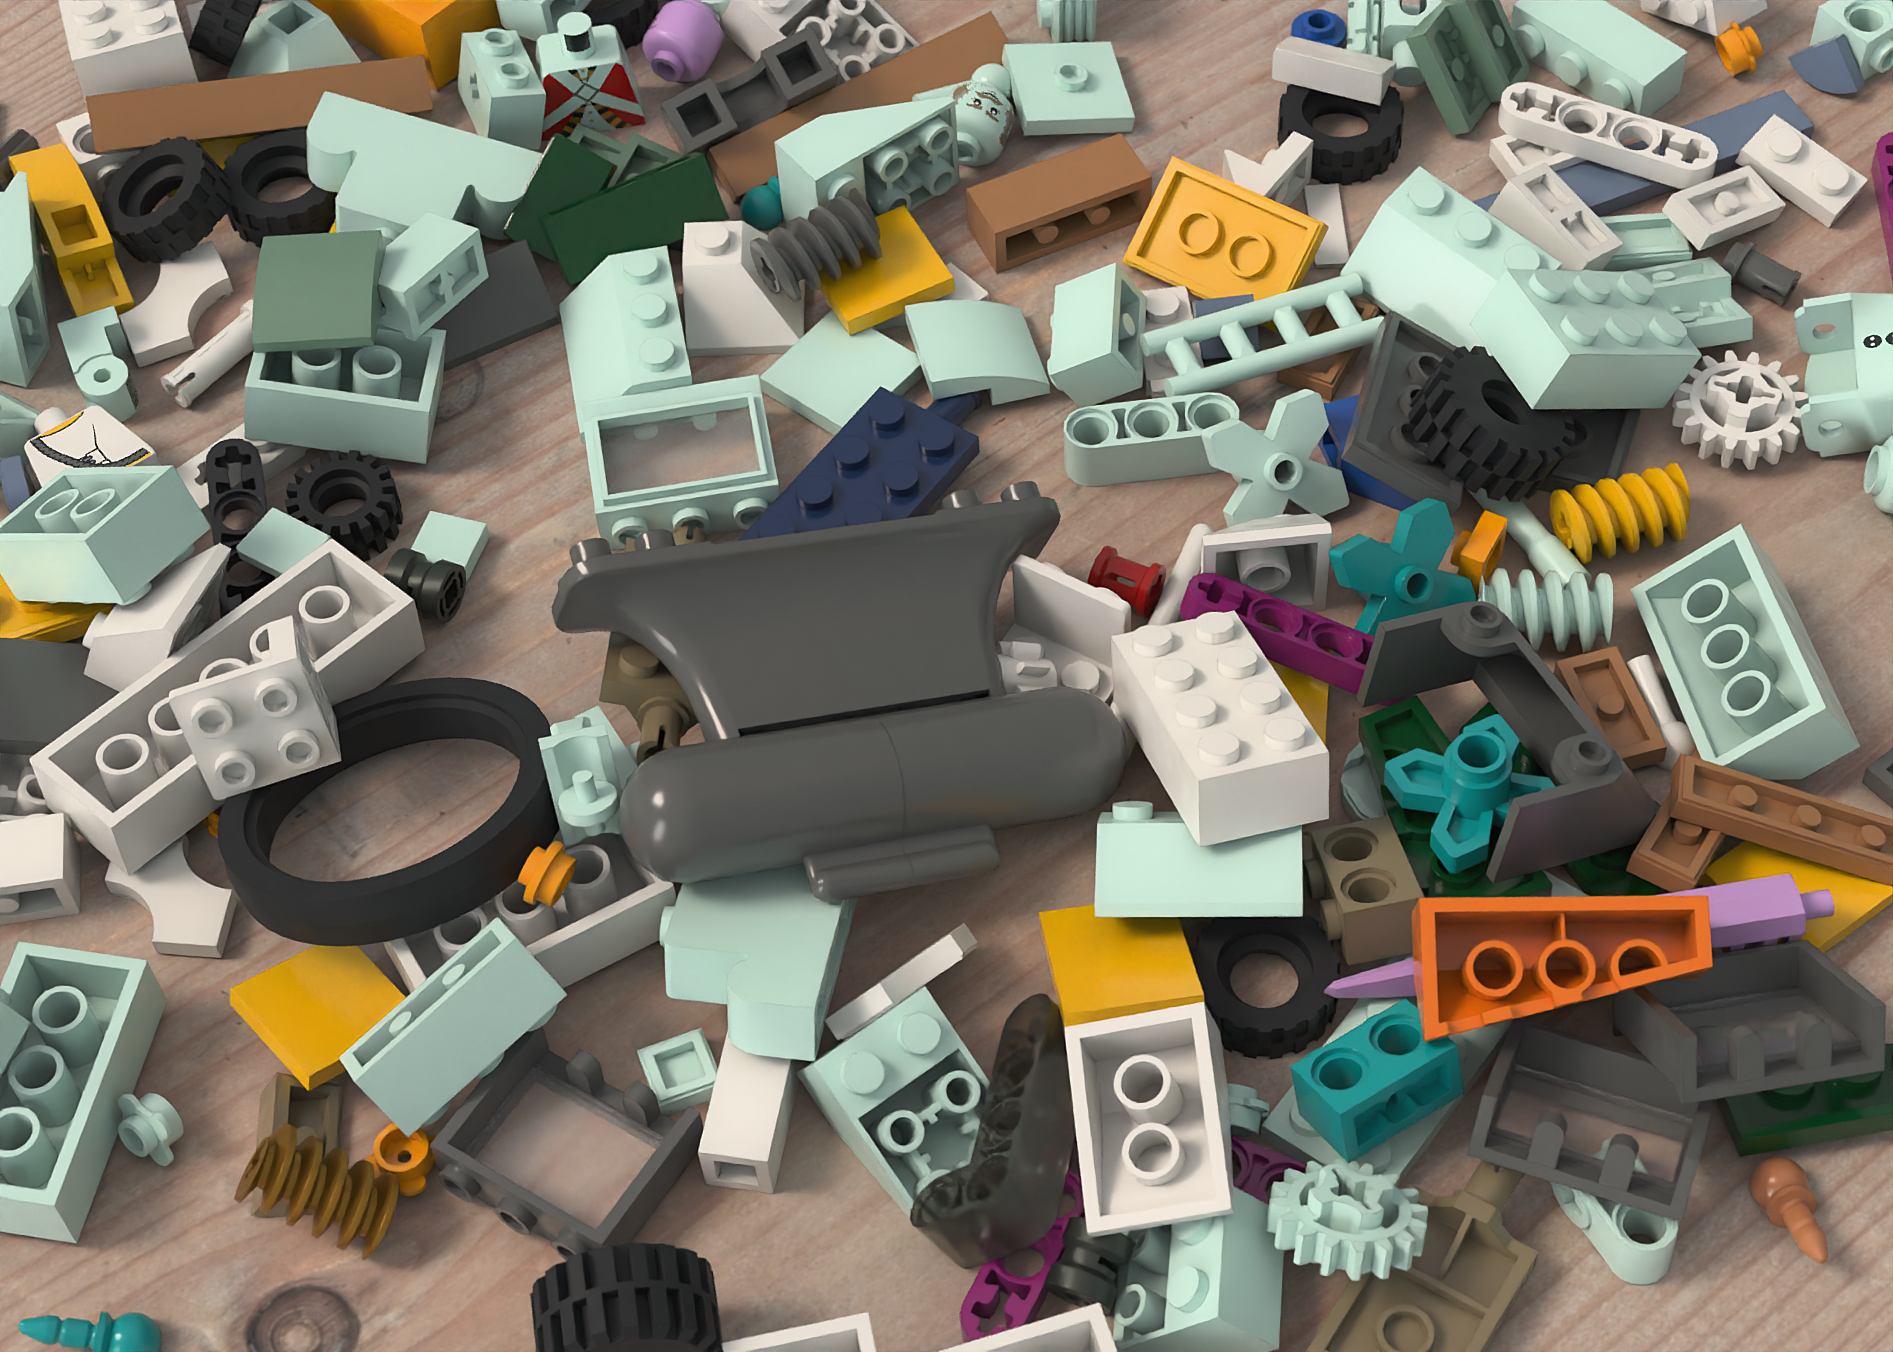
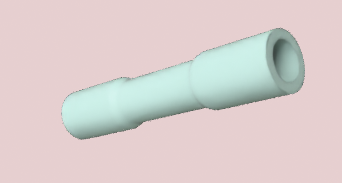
(1542, 548)

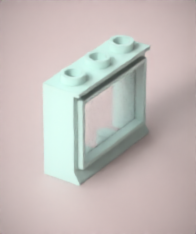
(680, 459)

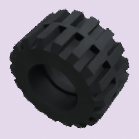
(628, 1302)

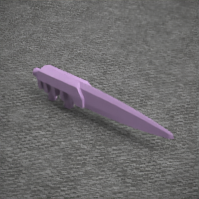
(1740, 918)

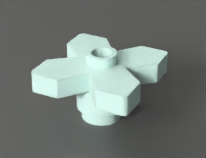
(1276, 462)

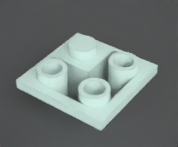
(291, 38)

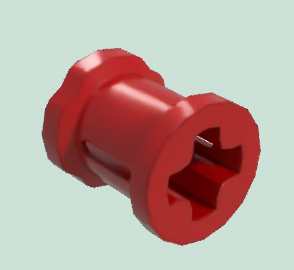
(1148, 580)

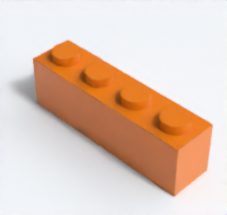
(1529, 955)

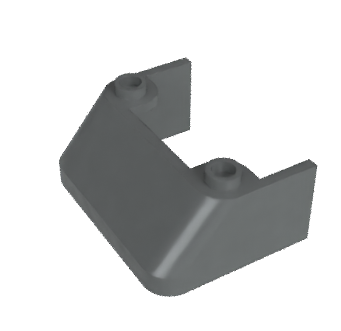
(1596, 795)

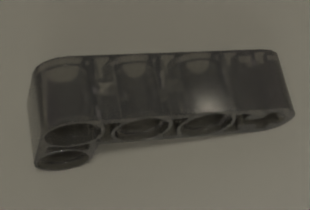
(1020, 1149)

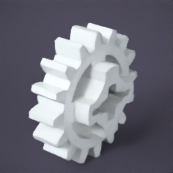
(1739, 410)

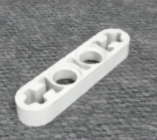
(1610, 128)

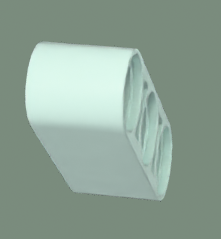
(1142, 438)

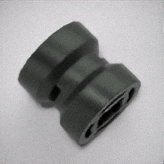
(433, 586)
(1088, 1266)

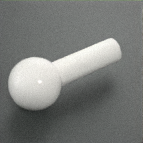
(1675, 733)

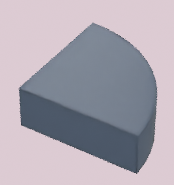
(1829, 66)

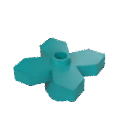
(1402, 575)
(1466, 787)

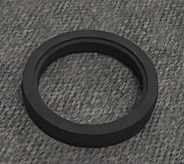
(425, 892)

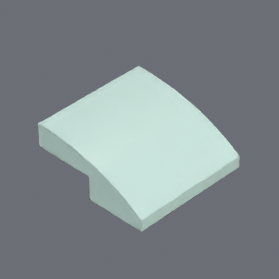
(1701, 299)
(976, 348)

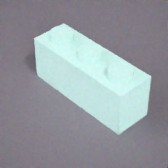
(1600, 52)
(453, 1028)

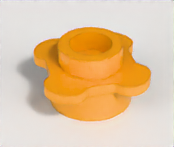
(393, 1144)

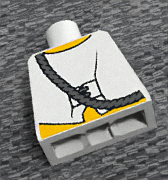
(83, 441)

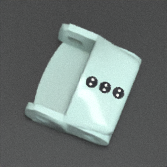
(1847, 372)

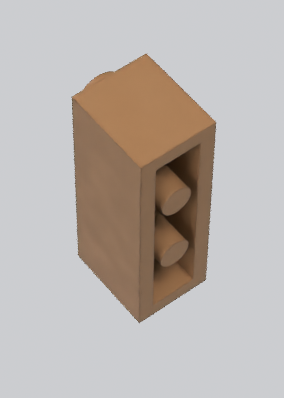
(1058, 202)

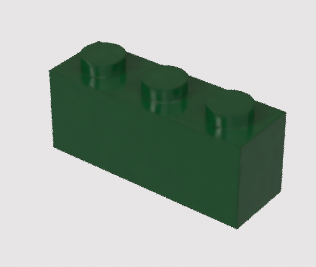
(632, 215)

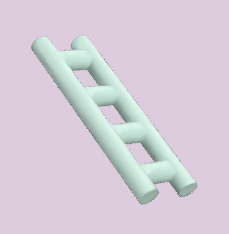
(1247, 363)

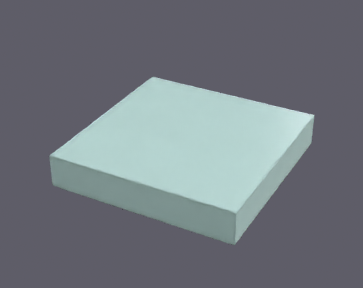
(835, 373)

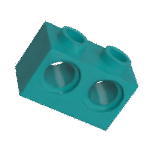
(1376, 1081)

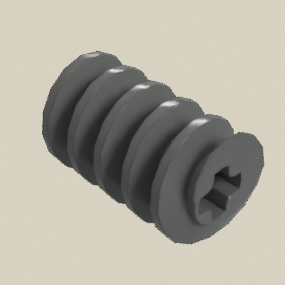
(817, 245)

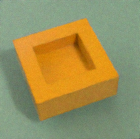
(1480, 550)

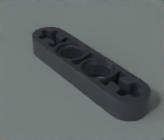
(224, 501)

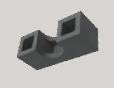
(775, 83)

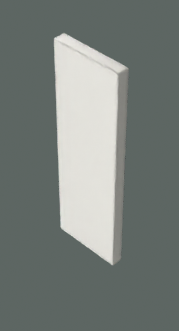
(1325, 205)

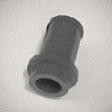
(1760, 273)

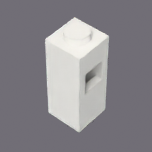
(748, 1120)

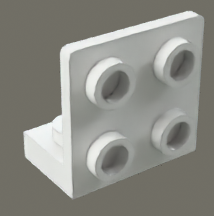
(1069, 623)
(260, 718)

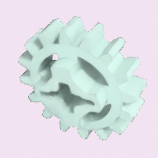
(1347, 1219)

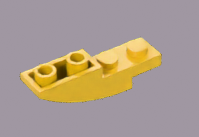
(73, 231)

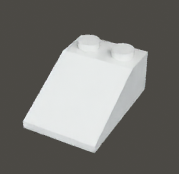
(1151, 1119)

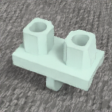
(582, 779)

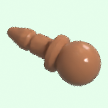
(1784, 1193)

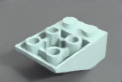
(885, 152)
(22, 287)
(902, 1096)

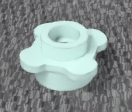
(1246, 1111)
(149, 1126)

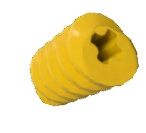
(1622, 511)

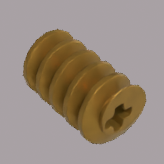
(321, 1188)

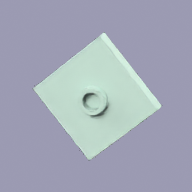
(1068, 88)

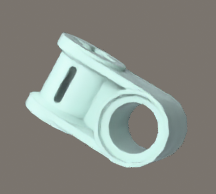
(1608, 1229)

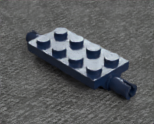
(878, 467)

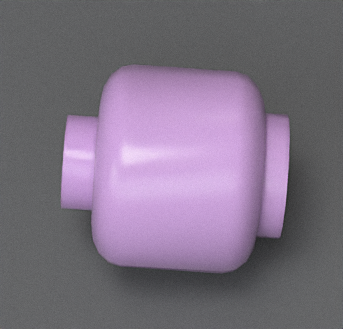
(683, 41)

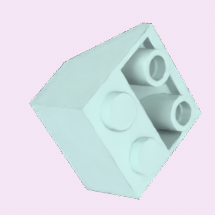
(1202, 1285)

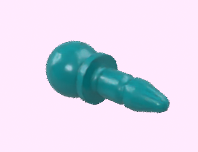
(763, 206)
(124, 1334)

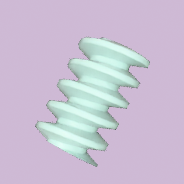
(1553, 608)

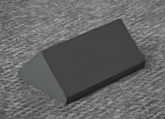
(500, 309)

